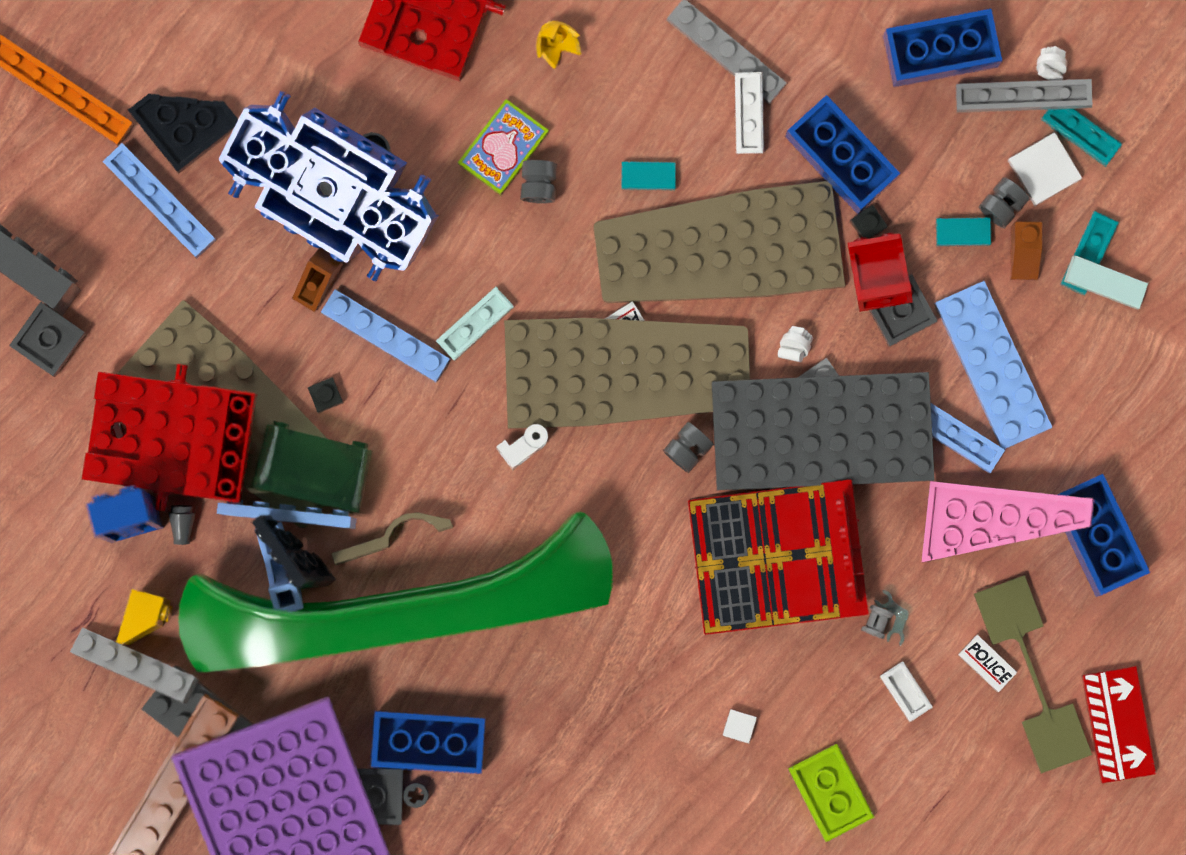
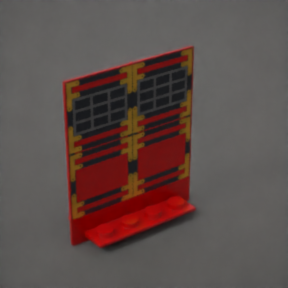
(778, 557)

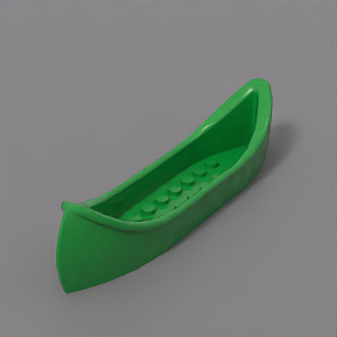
(240, 630)

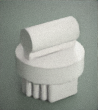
(1052, 63)
(795, 344)

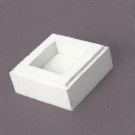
(739, 726)

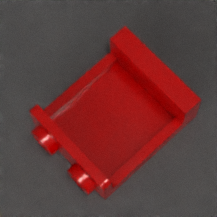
(880, 272)

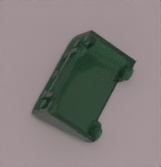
(312, 468)

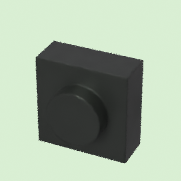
(868, 223)
(325, 395)

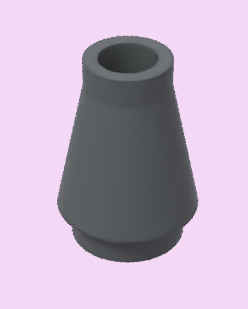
(181, 523)

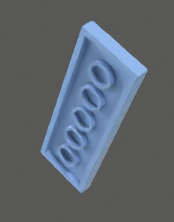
(993, 365)

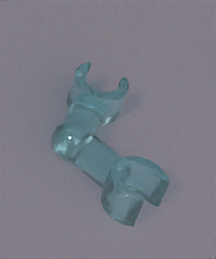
(900, 613)

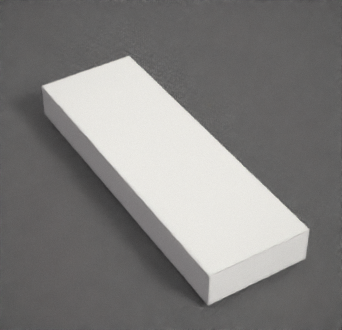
(749, 112)

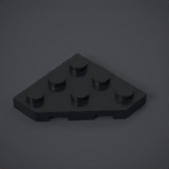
(183, 126)
(302, 567)

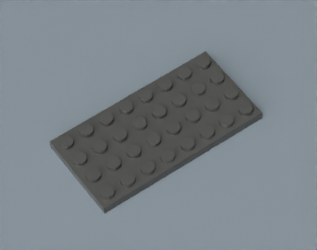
(822, 431)

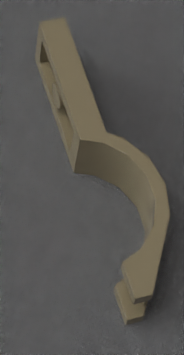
(383, 543)

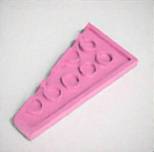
(981, 518)

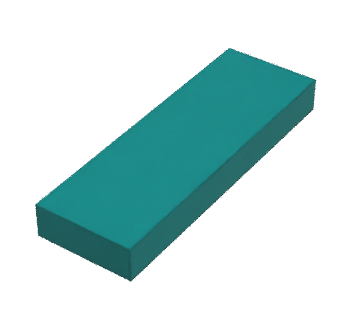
(1083, 133)
(1093, 243)

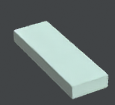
(1105, 282)
(475, 324)

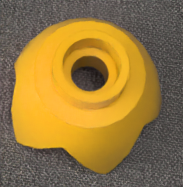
(554, 39)

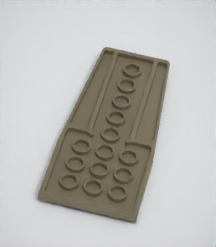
(724, 247)
(219, 363)
(616, 369)

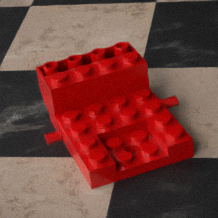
(448, 28)
(175, 437)

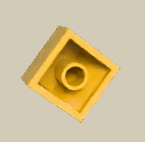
(143, 616)

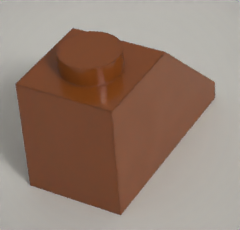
(1025, 250)
(317, 279)

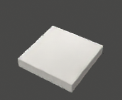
(1044, 169)

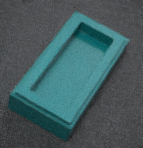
(648, 176)
(963, 232)

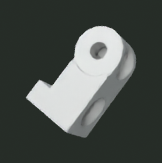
(525, 447)

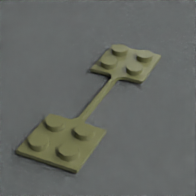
(1054, 734)

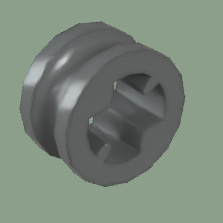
(412, 787)

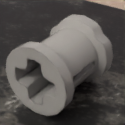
(883, 615)

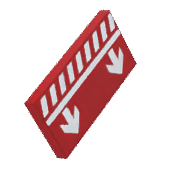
(1118, 724)

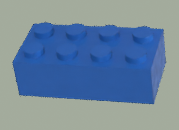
(942, 47)
(842, 154)
(124, 514)
(1107, 547)
(428, 742)

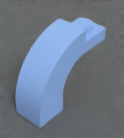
(282, 592)

